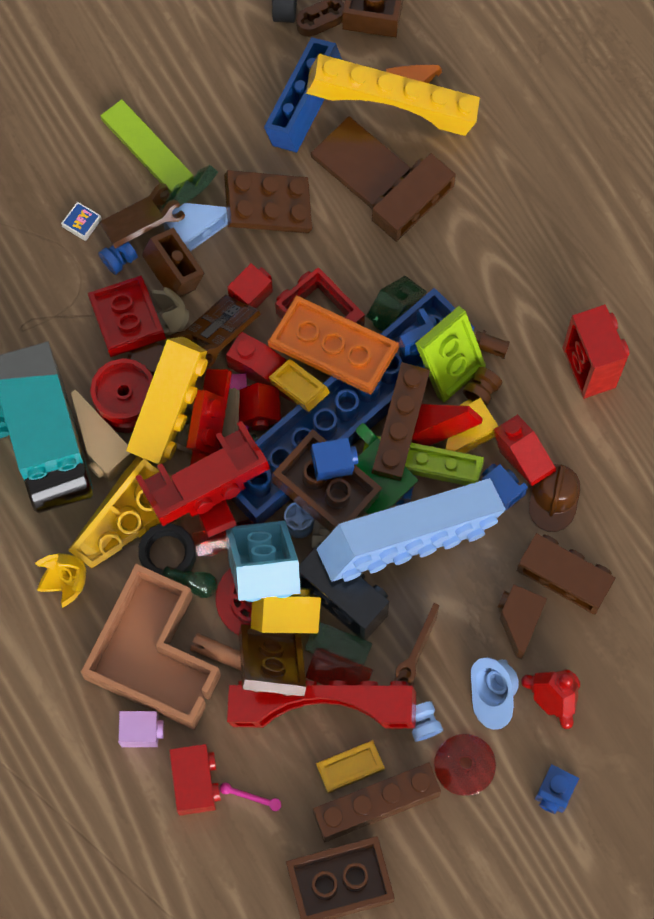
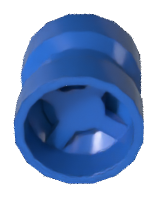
(115, 258)

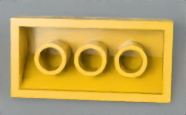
(167, 400)

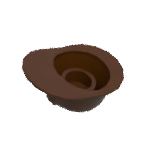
(555, 499)

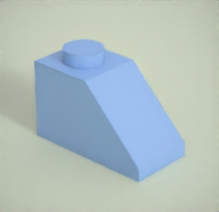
(199, 223)

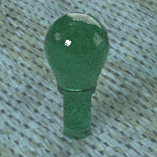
(201, 583)

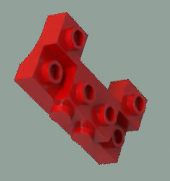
(207, 480)

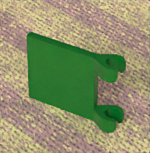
(392, 489)

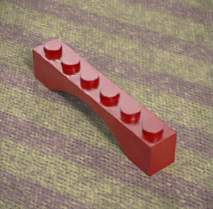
(388, 705)

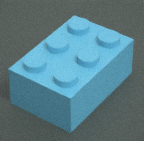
(263, 561)

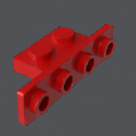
(208, 414)

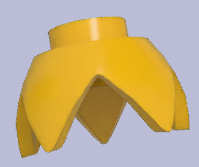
(63, 574)

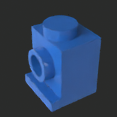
(505, 484)

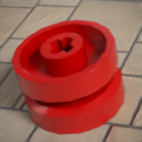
(120, 392)

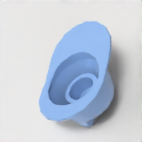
(493, 691)

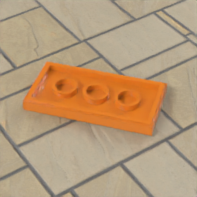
(333, 344)

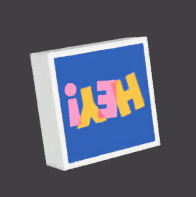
(81, 221)

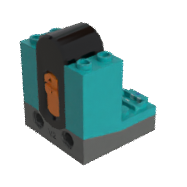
(42, 429)

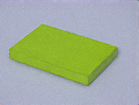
(450, 353)

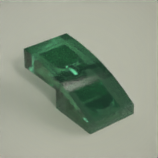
(186, 191)

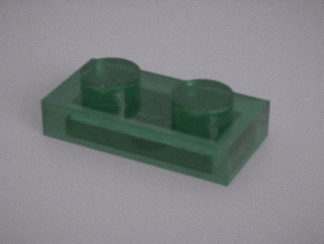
(339, 643)

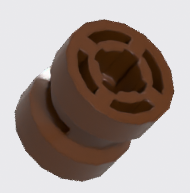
(483, 385)

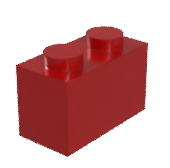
(193, 779)

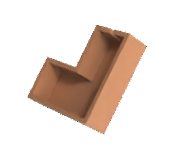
(136, 653)

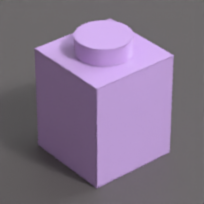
(140, 728)

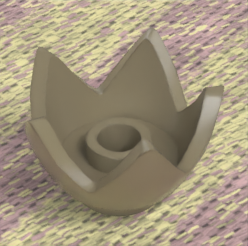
(173, 311)

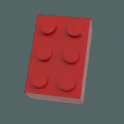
(595, 350)

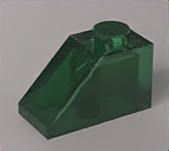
(394, 302)

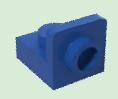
(414, 333)
(556, 790)

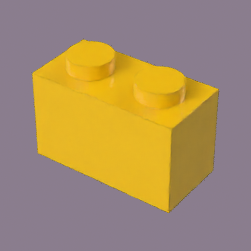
(287, 615)

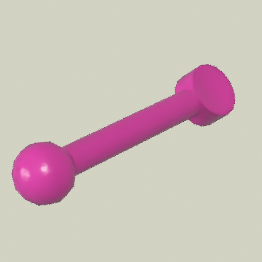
(274, 804)

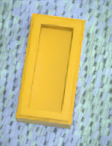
(299, 385)
(350, 766)

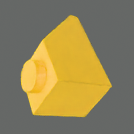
(474, 436)

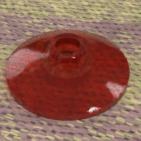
(465, 780)

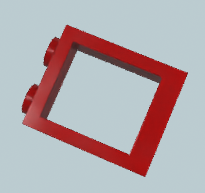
(318, 279)

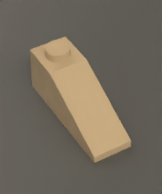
(102, 443)

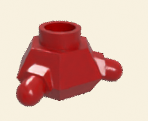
(555, 693)

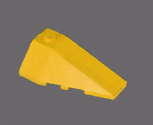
(119, 517)

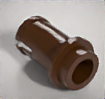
(492, 344)

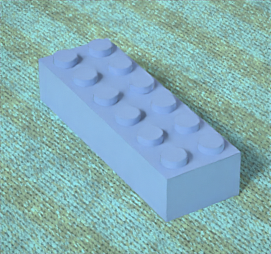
(410, 530)

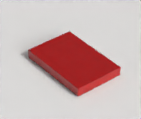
(126, 316)

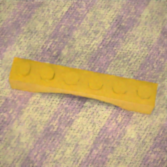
(345, 80)

